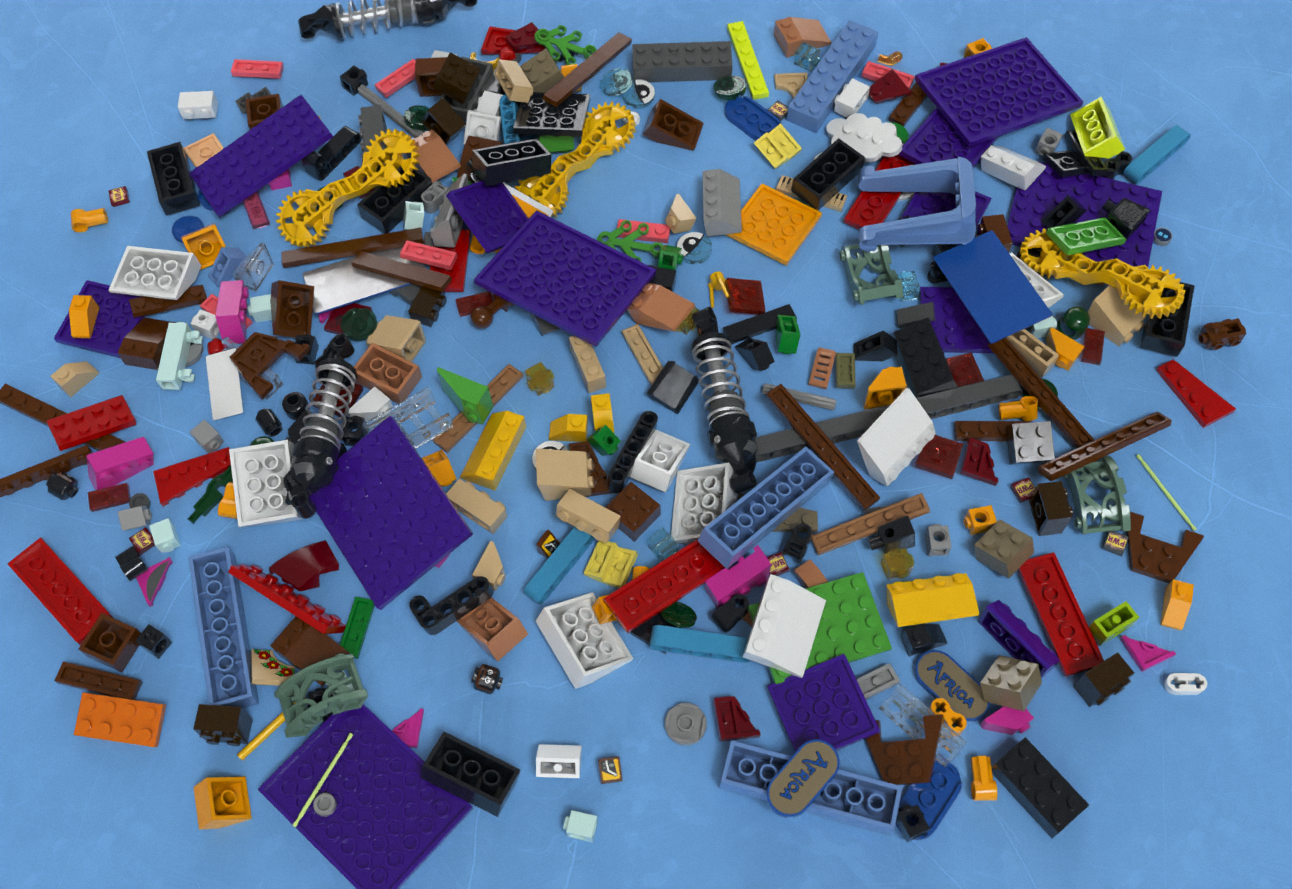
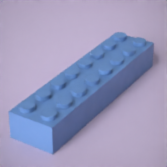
(829, 77)
(765, 507)
(222, 629)
(845, 799)

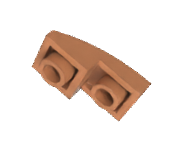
(809, 574)

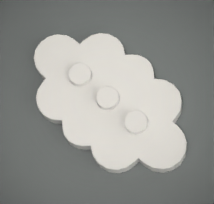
(866, 136)

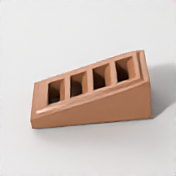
(825, 357)

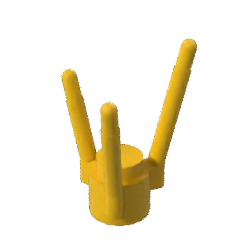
(717, 283)

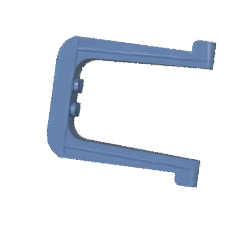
(947, 227)

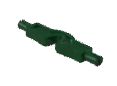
(212, 496)

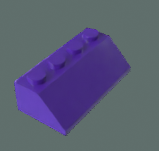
(1016, 637)

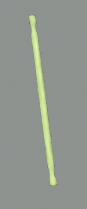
(1166, 492)
(322, 780)

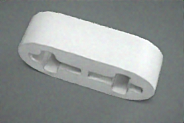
(1185, 680)

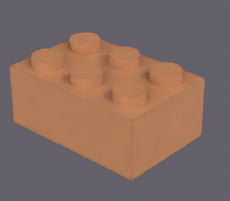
(387, 372)

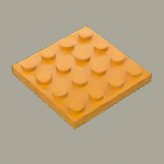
(775, 224)

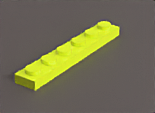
(747, 60)

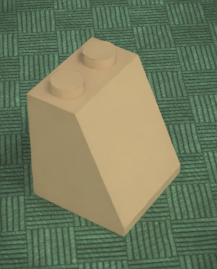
(1112, 316)
(399, 336)
(563, 471)

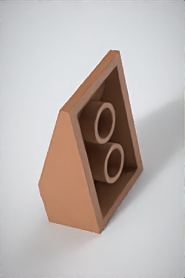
(794, 31)
(435, 157)
(660, 308)
(493, 628)

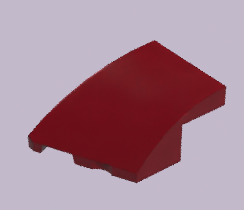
(305, 565)

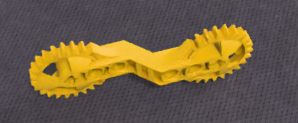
(598, 126)
(347, 188)
(1134, 284)

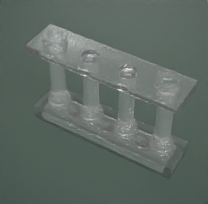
(409, 409)

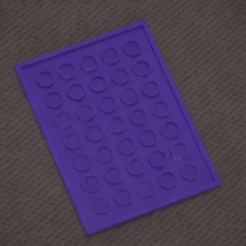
(998, 91)
(1092, 192)
(565, 277)
(389, 513)
(384, 810)

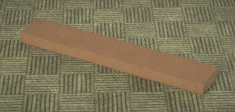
(498, 389)
(868, 524)

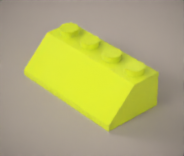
(1097, 130)

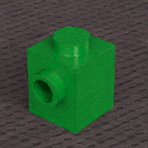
(670, 257)
(604, 441)

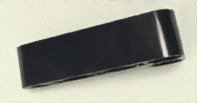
(324, 161)
(452, 602)

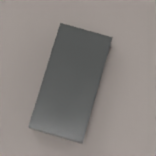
(913, 314)

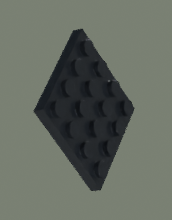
(543, 118)

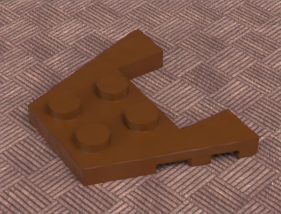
(259, 354)
(1156, 557)
(908, 760)

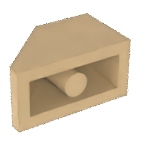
(680, 216)
(74, 376)
(491, 567)

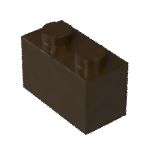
(427, 306)

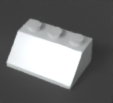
(1010, 166)

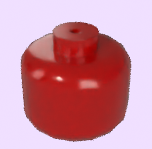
(507, 54)
(215, 346)

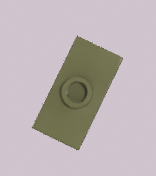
(845, 370)

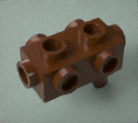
(1218, 334)

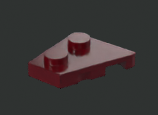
(523, 37)
(888, 88)
(978, 462)
(732, 721)

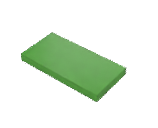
(1085, 236)

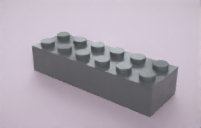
(682, 61)

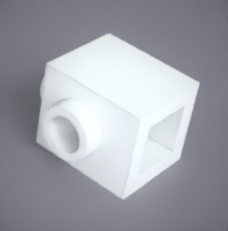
(206, 324)

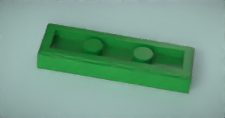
(357, 625)

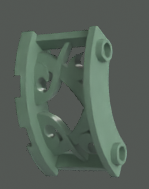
(862, 289)
(1119, 512)
(303, 720)

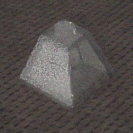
(254, 267)

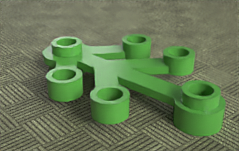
(563, 43)
(628, 242)

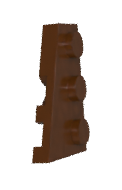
(599, 475)

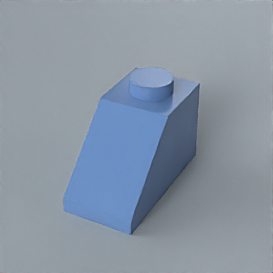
(225, 264)

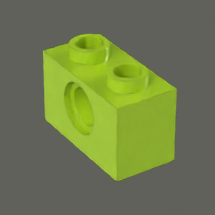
(1113, 623)

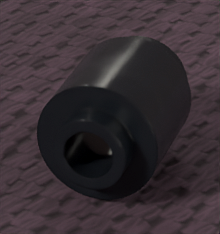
(269, 422)

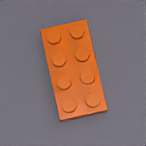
(120, 719)

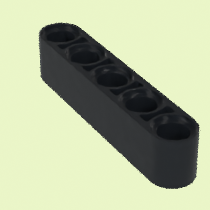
(626, 457)

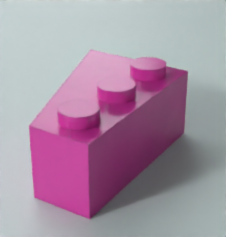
(232, 310)
(118, 463)
(739, 578)

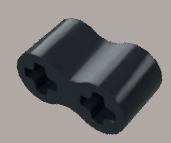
(1118, 164)
(131, 563)

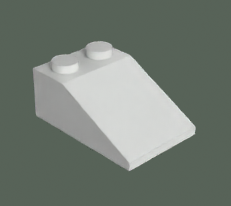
(659, 460)

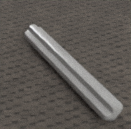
(806, 398)

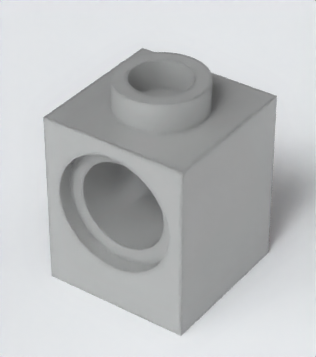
(1049, 142)
(207, 437)
(134, 517)
(934, 547)

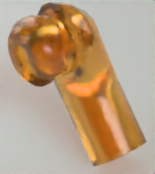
(892, 59)

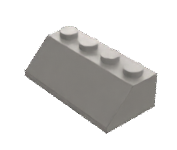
(721, 203)
(448, 222)

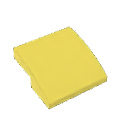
(778, 146)
(610, 564)

